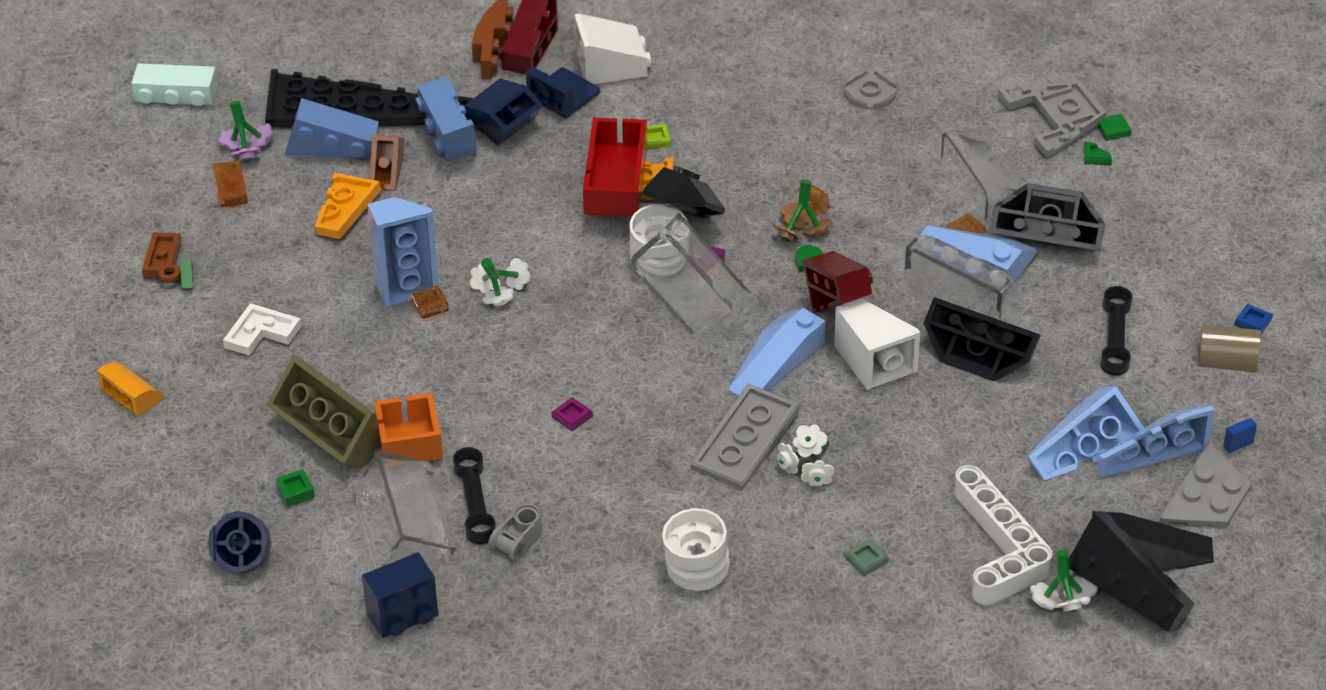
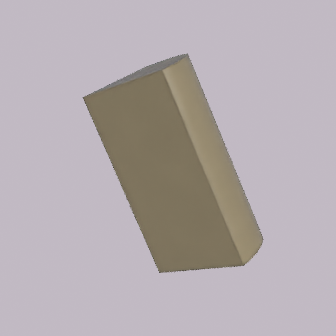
(1229, 348)

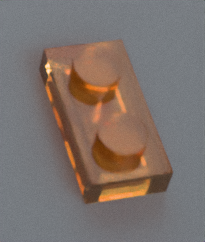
(230, 183)

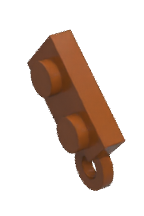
(162, 257)

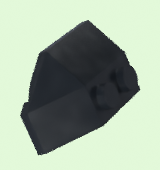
(684, 191)
(1049, 217)
(978, 341)

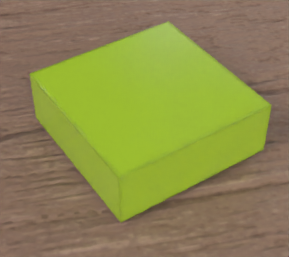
(658, 136)

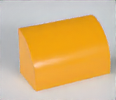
(128, 388)

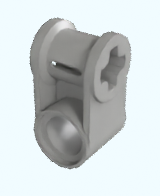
(517, 532)

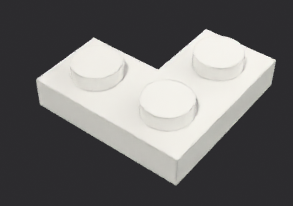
(259, 323)

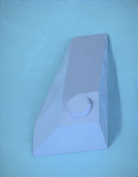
(1164, 439)

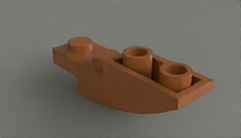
(490, 35)

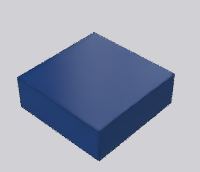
(1253, 318)
(1240, 435)

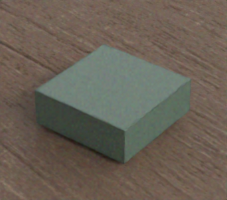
(866, 557)

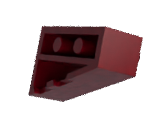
(529, 35)
(835, 280)

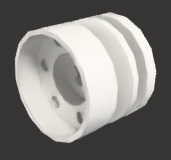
(647, 223)
(696, 549)

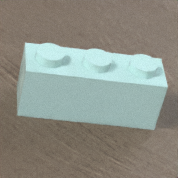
(174, 84)

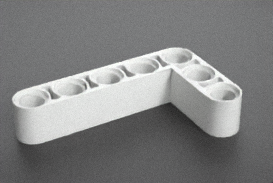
(1027, 554)

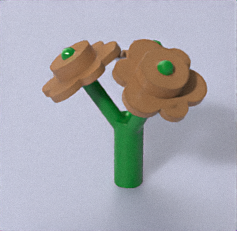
(797, 216)

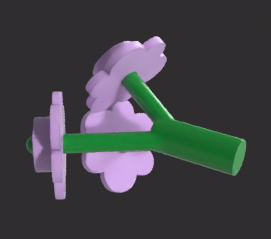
(236, 137)

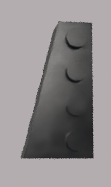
(1124, 571)

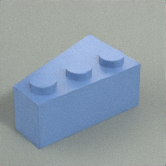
(446, 119)
(330, 133)

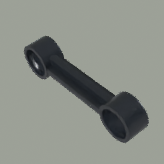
(1116, 330)
(474, 494)

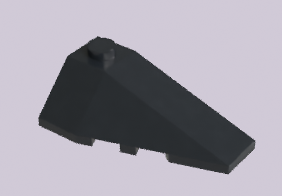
(1166, 544)

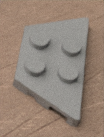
(1208, 493)

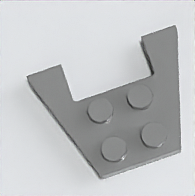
(1065, 106)

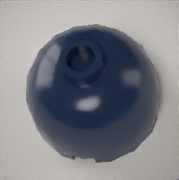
(239, 542)

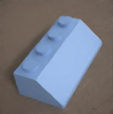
(402, 248)

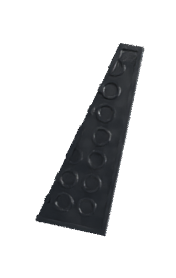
(352, 96)

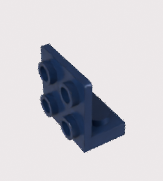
(561, 91)

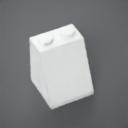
(609, 50)
(875, 343)

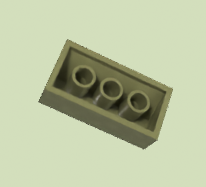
(325, 413)

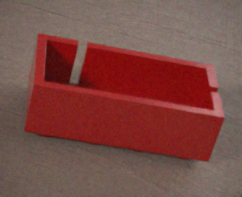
(615, 168)

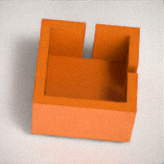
(418, 436)

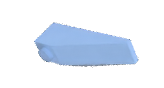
(997, 251)
(780, 350)
(1085, 433)

